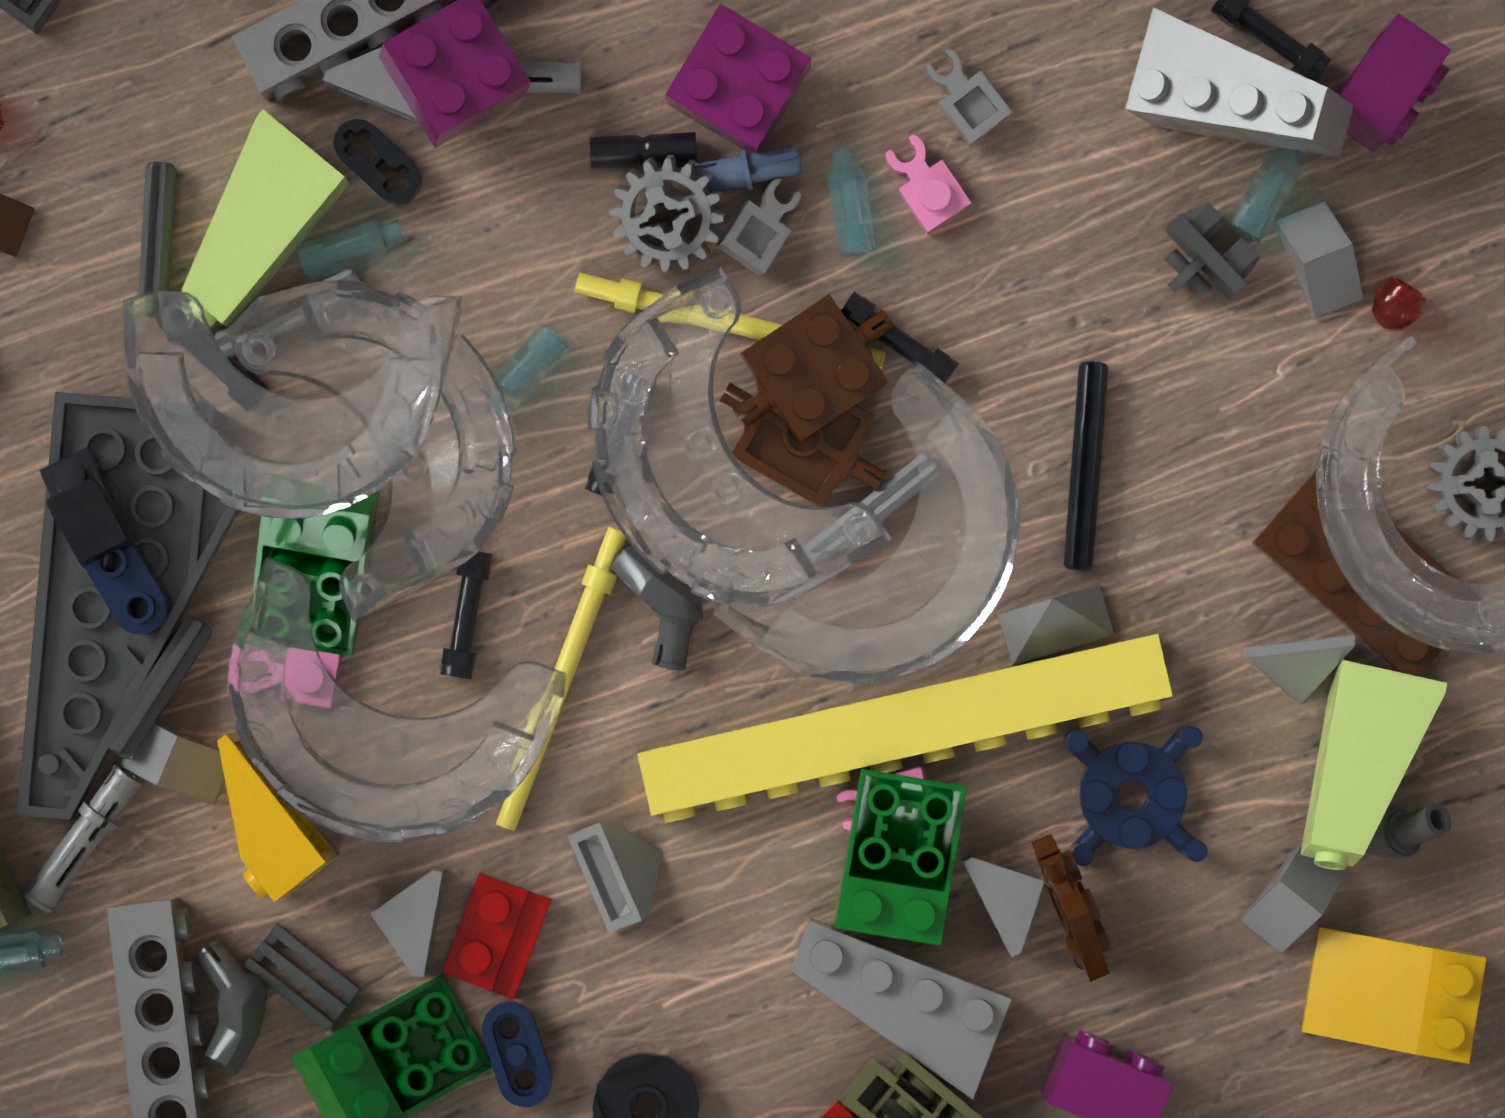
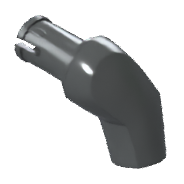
(669, 599)
(1403, 832)
(239, 1007)

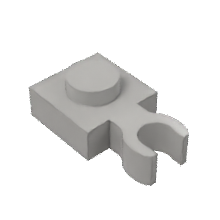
(972, 103)
(757, 232)

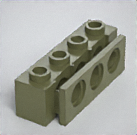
(877, 1095)

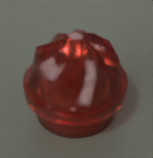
(1397, 304)

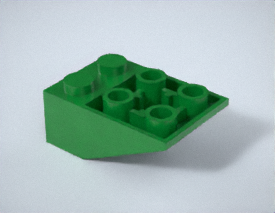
(321, 551)
(900, 857)
(394, 1057)

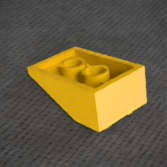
(272, 838)
(1394, 994)

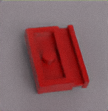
(496, 935)

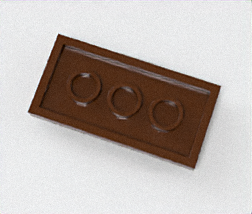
(1301, 550)

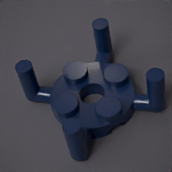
(1164, 802)

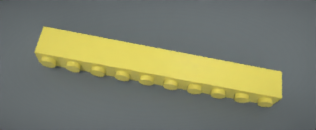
(905, 725)

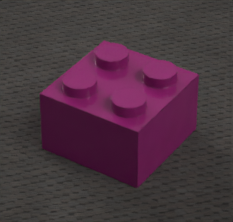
(454, 69)
(1391, 76)
(738, 80)
(1101, 1084)

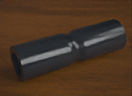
(635, 150)

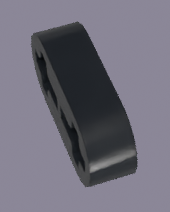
(369, 171)

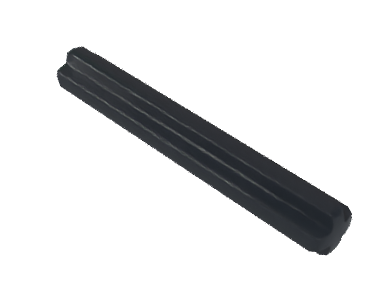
(1085, 466)

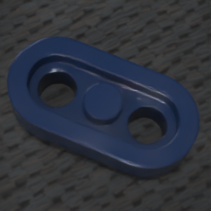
(126, 584)
(516, 1053)

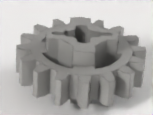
(661, 193)
(1484, 507)

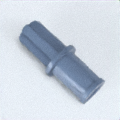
(747, 169)

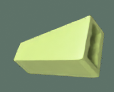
(263, 215)
(1363, 753)

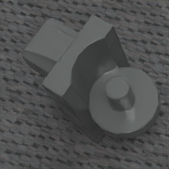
(1224, 271)

